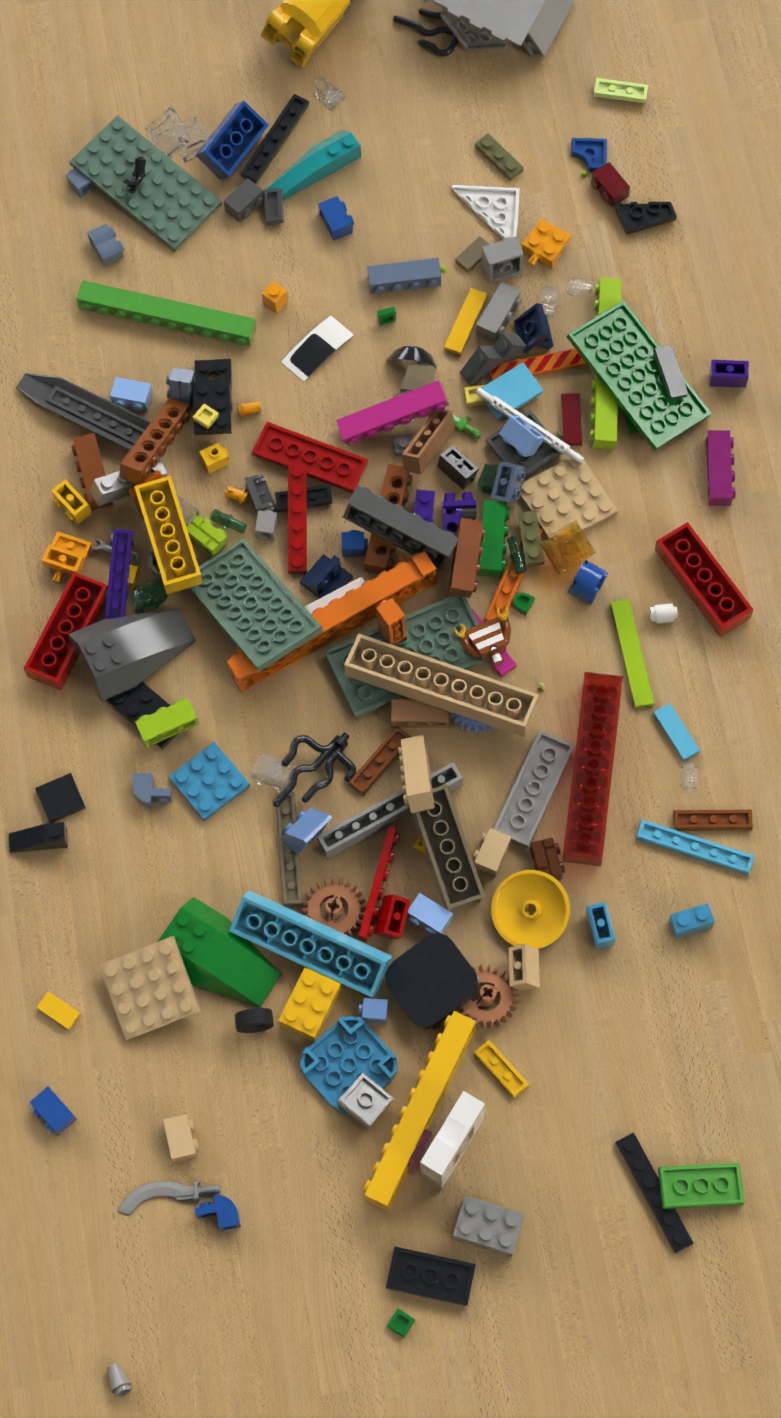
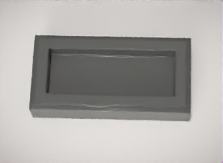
(273, 206)

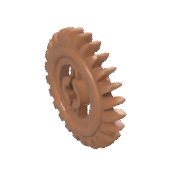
(337, 891)
(499, 985)

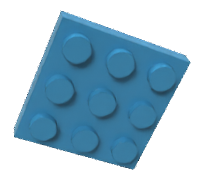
(209, 781)

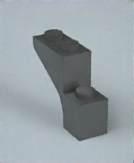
(487, 358)

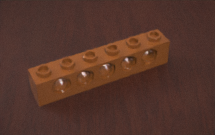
(154, 441)
(394, 476)

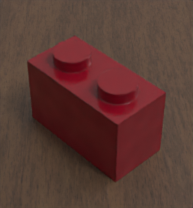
(610, 184)

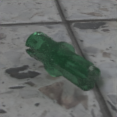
(228, 521)
(516, 555)

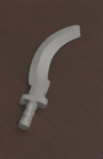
(165, 1188)

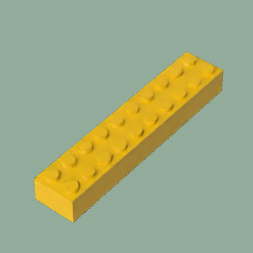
(420, 1111)

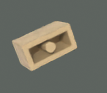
(492, 851)
(524, 967)
(180, 1137)

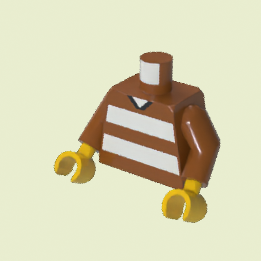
(487, 639)

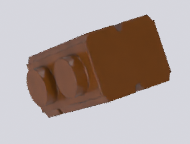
(546, 858)

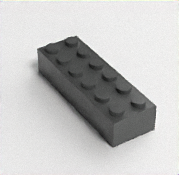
(399, 526)

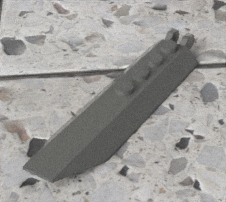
(84, 408)

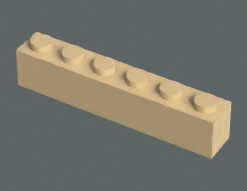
(416, 774)

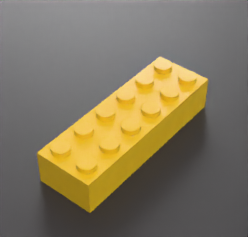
(168, 535)

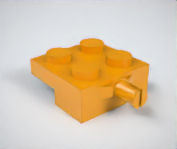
(545, 244)
(66, 555)

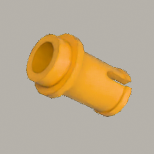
(249, 408)
(236, 494)

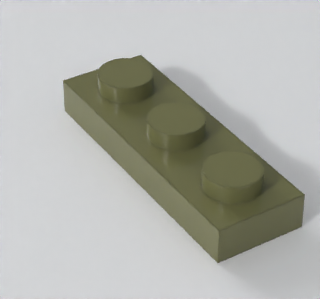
(499, 157)
(530, 538)

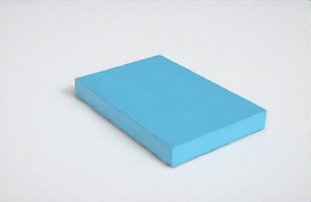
(513, 388)

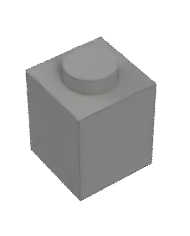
(266, 525)

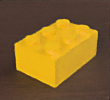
(310, 1004)

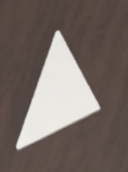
(493, 205)

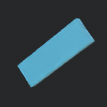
(676, 732)

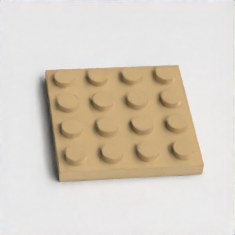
(567, 495)
(150, 988)

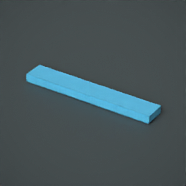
(695, 847)

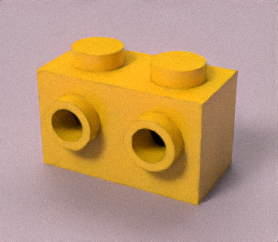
(71, 502)

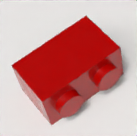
(392, 917)

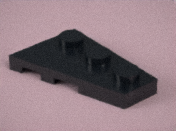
(639, 217)

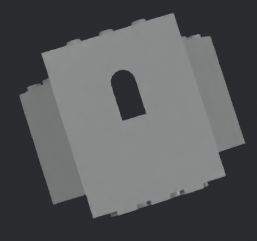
(498, 22)

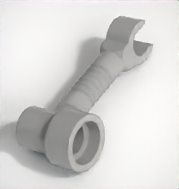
(135, 559)

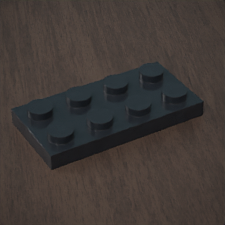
(139, 702)
(430, 1276)

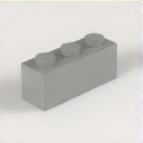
(498, 312)

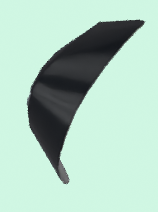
(413, 353)

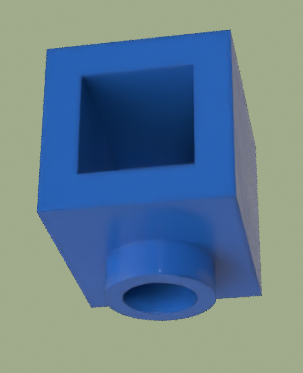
(353, 543)

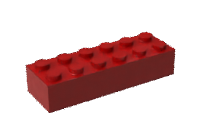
(703, 579)
(54, 652)

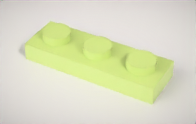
(620, 90)

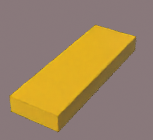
(501, 1069)

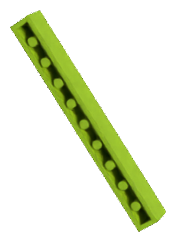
(603, 404)

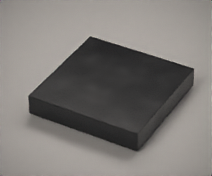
(60, 798)

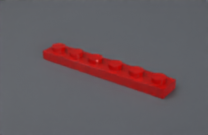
(297, 518)
(377, 891)

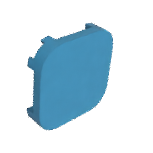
(343, 1056)

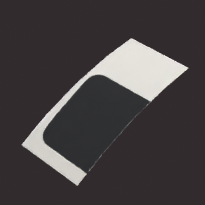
(316, 347)

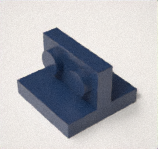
(534, 328)
(326, 576)

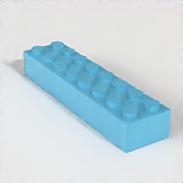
(310, 943)

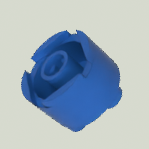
(587, 582)

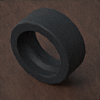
(254, 1020)

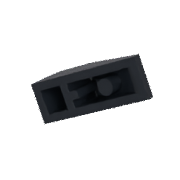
(39, 838)

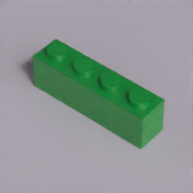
(493, 543)

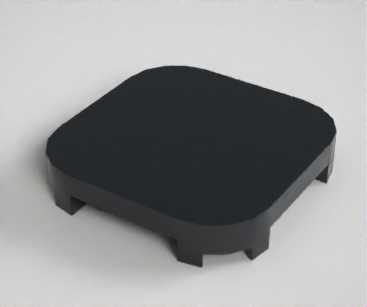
(432, 981)

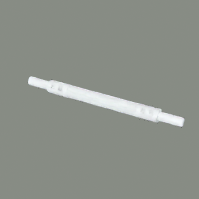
(550, 439)

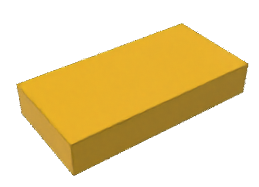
(58, 1010)

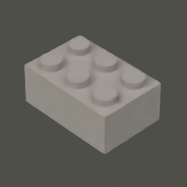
(488, 1226)

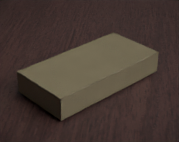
(471, 255)

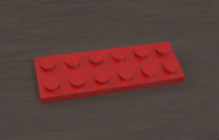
(323, 460)

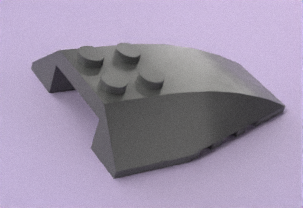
(130, 648)

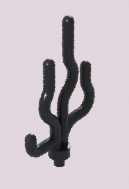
(438, 30)
(330, 752)

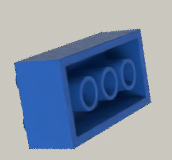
(232, 140)

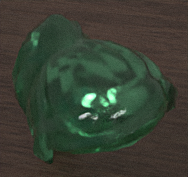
(149, 594)

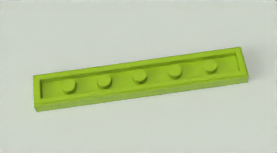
(632, 653)

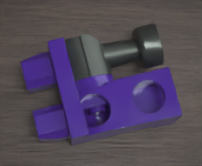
(455, 510)

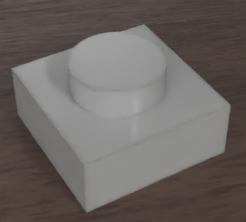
(401, 443)

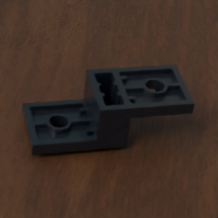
(215, 394)

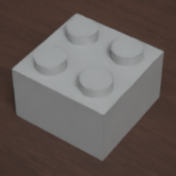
(502, 259)

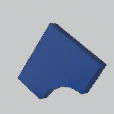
(590, 151)

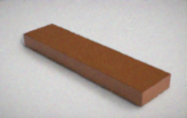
(378, 762)
(712, 820)

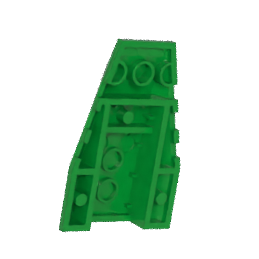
(219, 958)

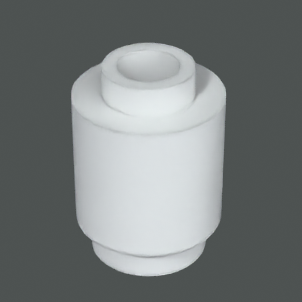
(663, 613)

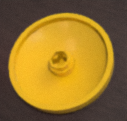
(530, 909)

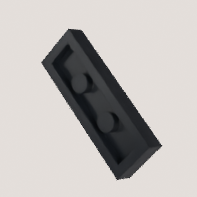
(316, 496)

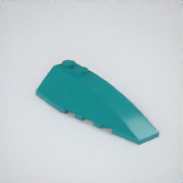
(318, 163)

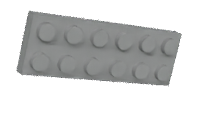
(534, 788)

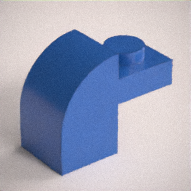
(225, 1210)

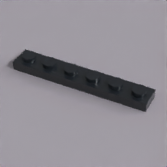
(275, 138)
(650, 1187)

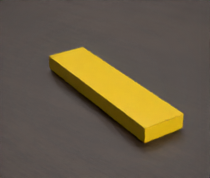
(465, 321)

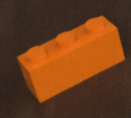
(391, 621)

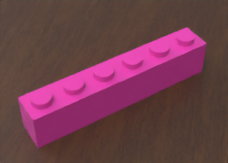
(392, 413)

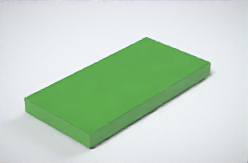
(701, 1186)

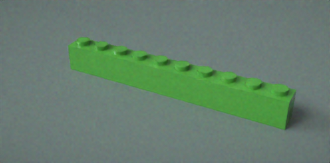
(166, 313)

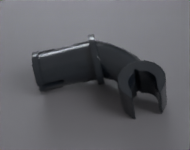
(138, 175)

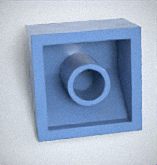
(307, 827)

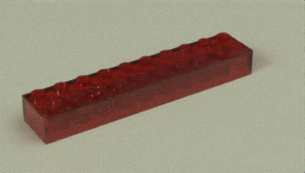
(592, 769)

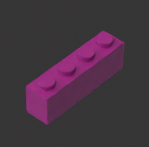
(719, 468)

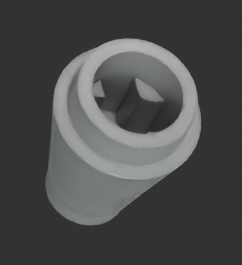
(118, 1380)

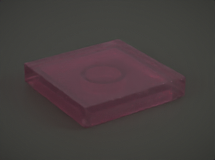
(419, 1152)

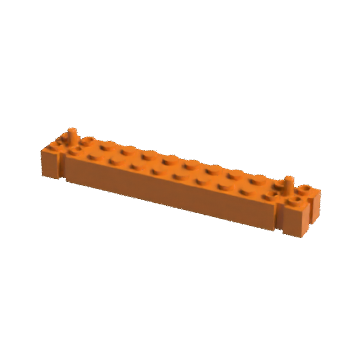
(345, 615)

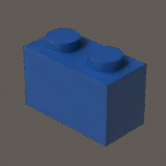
(335, 217)
(53, 1111)

